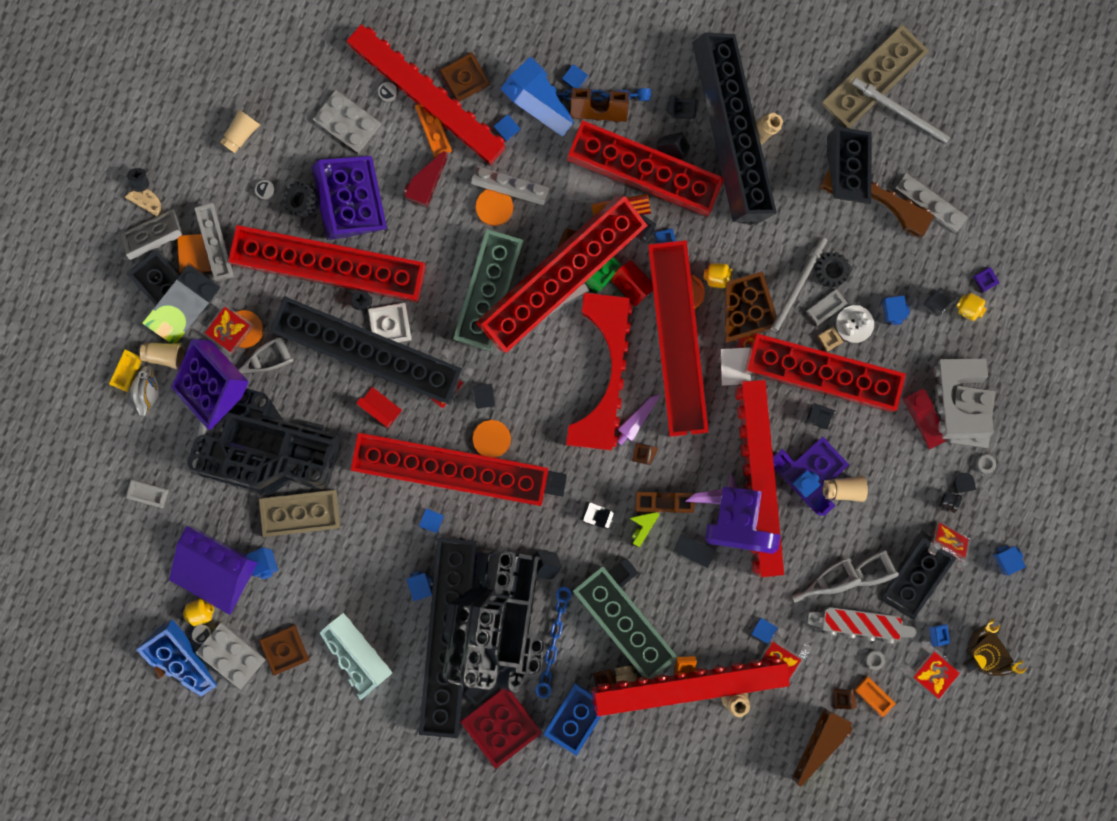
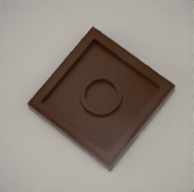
(465, 77)
(284, 650)

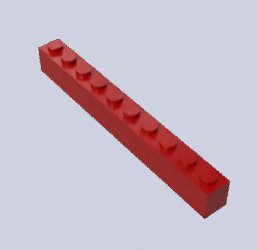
(424, 93)
(690, 687)

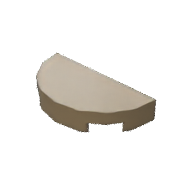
(146, 200)

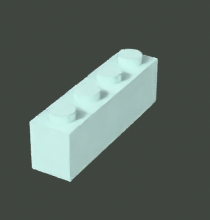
(355, 655)

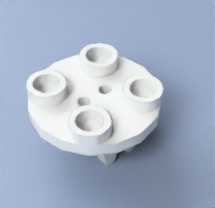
(862, 319)

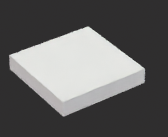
(390, 322)

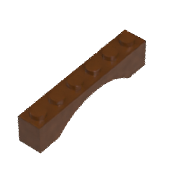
(912, 218)

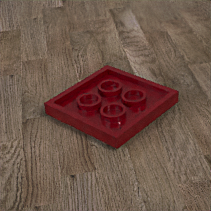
(501, 727)

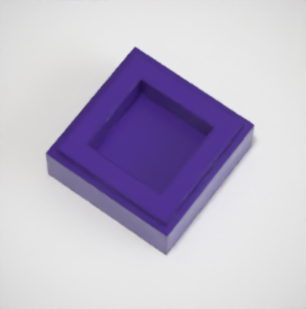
(986, 279)

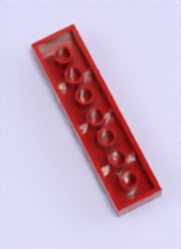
(645, 168)
(824, 373)

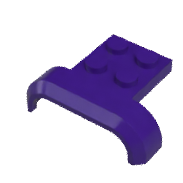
(823, 461)
(739, 521)

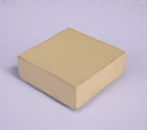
(829, 339)

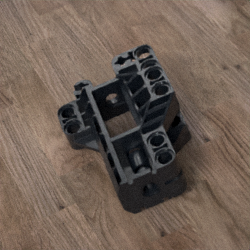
(269, 471)
(498, 580)

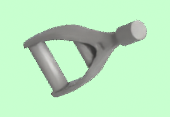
(255, 362)
(887, 563)
(823, 586)

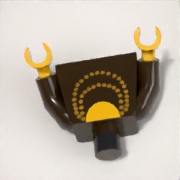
(989, 653)

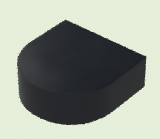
(964, 482)

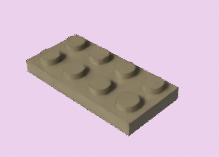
(299, 513)

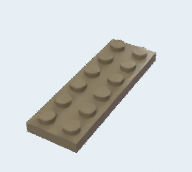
(881, 70)

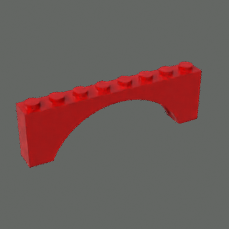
(610, 317)

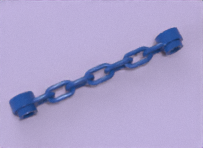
(642, 93)
(553, 647)

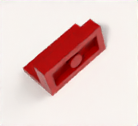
(632, 282)
(379, 407)

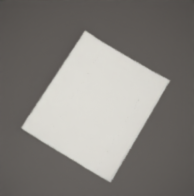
(733, 365)

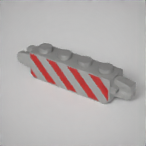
(860, 623)

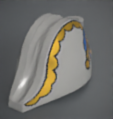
(144, 390)

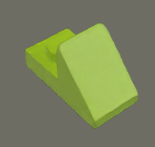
(646, 522)

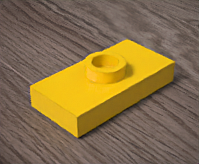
(125, 371)

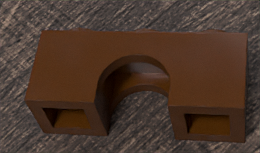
(613, 109)
(663, 502)

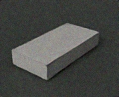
(826, 307)
(147, 493)

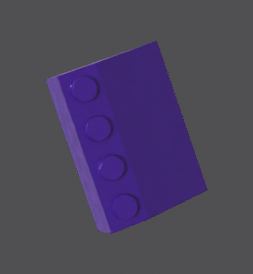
(348, 197)
(208, 382)
(210, 569)

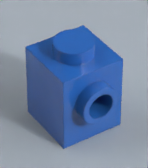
(895, 310)
(806, 482)
(1009, 559)
(266, 563)
(420, 585)

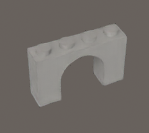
(953, 421)

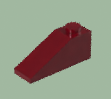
(424, 183)
(925, 417)

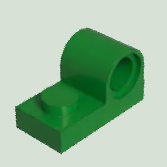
(603, 275)

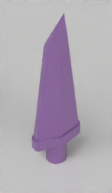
(635, 421)
(707, 497)

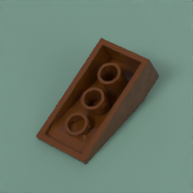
(825, 739)

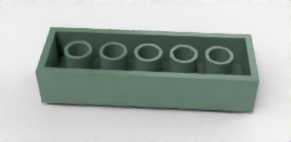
(488, 285)
(625, 623)

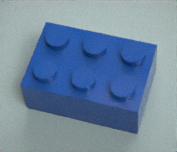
(573, 720)

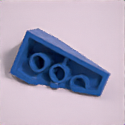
(534, 94)
(174, 654)

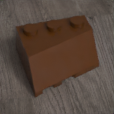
(748, 307)

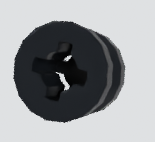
(138, 179)
(365, 301)
(950, 501)

